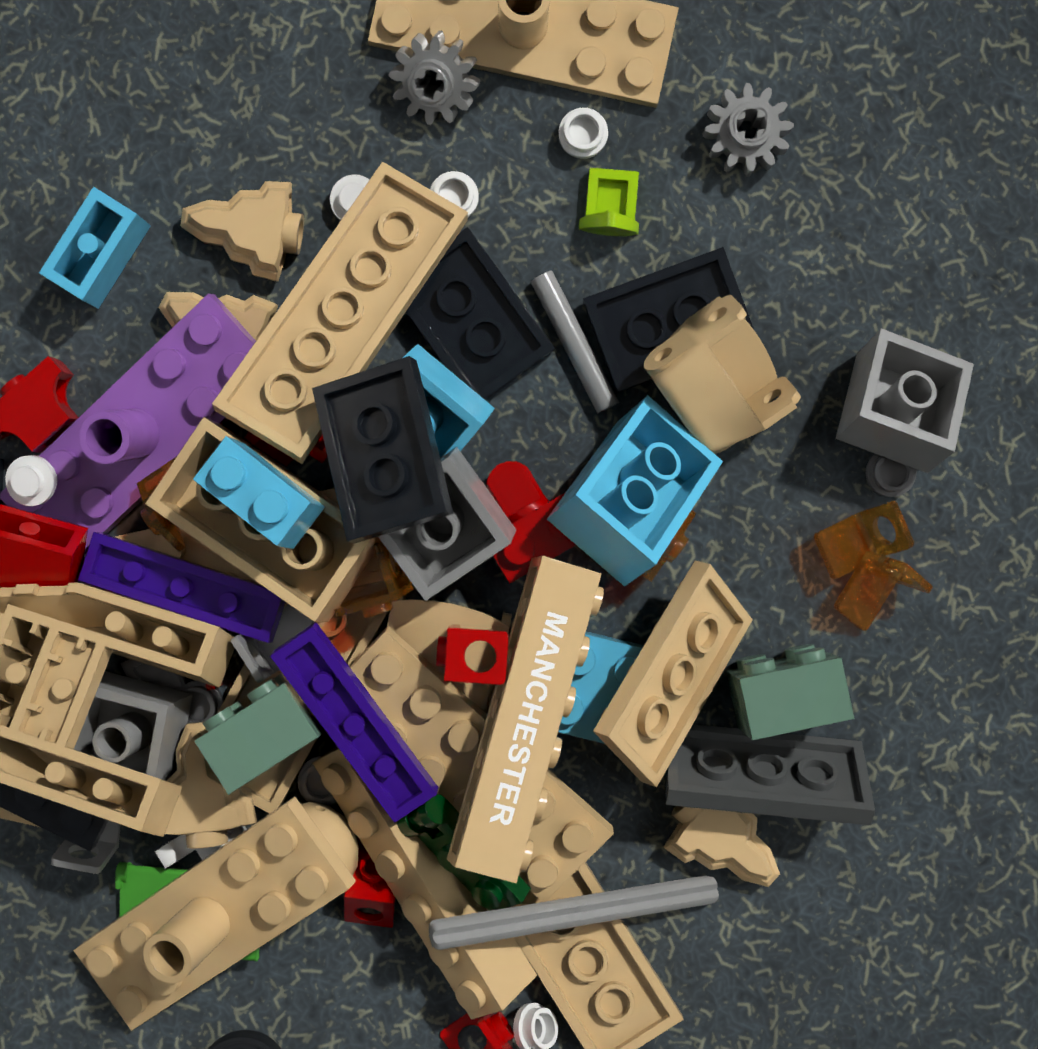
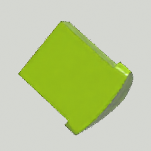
(611, 203)

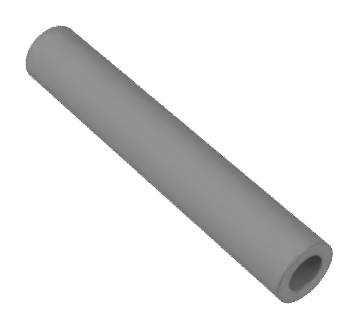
(574, 341)

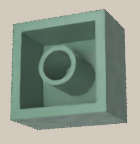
(789, 692)
(256, 738)

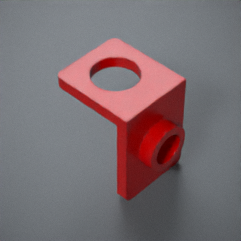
(452, 651)
(369, 892)
(494, 1027)

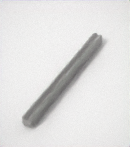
(572, 912)

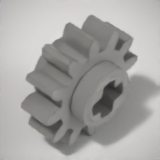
(449, 68)
(761, 116)

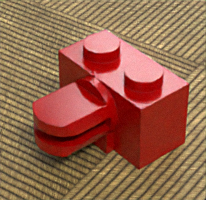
(528, 511)

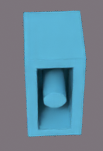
(95, 248)
(259, 493)

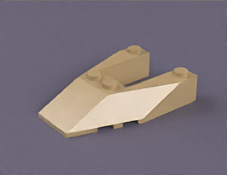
(50, 669)

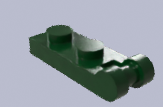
(435, 826)

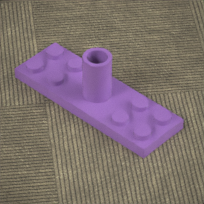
(142, 420)

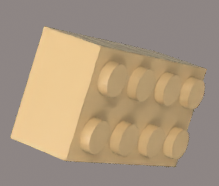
(309, 577)

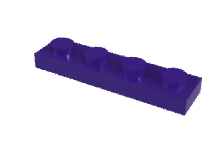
(182, 587)
(354, 722)

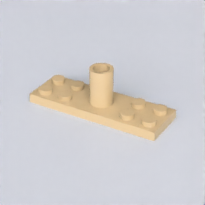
(573, 44)
(215, 914)

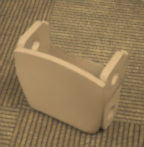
(720, 377)
(424, 621)

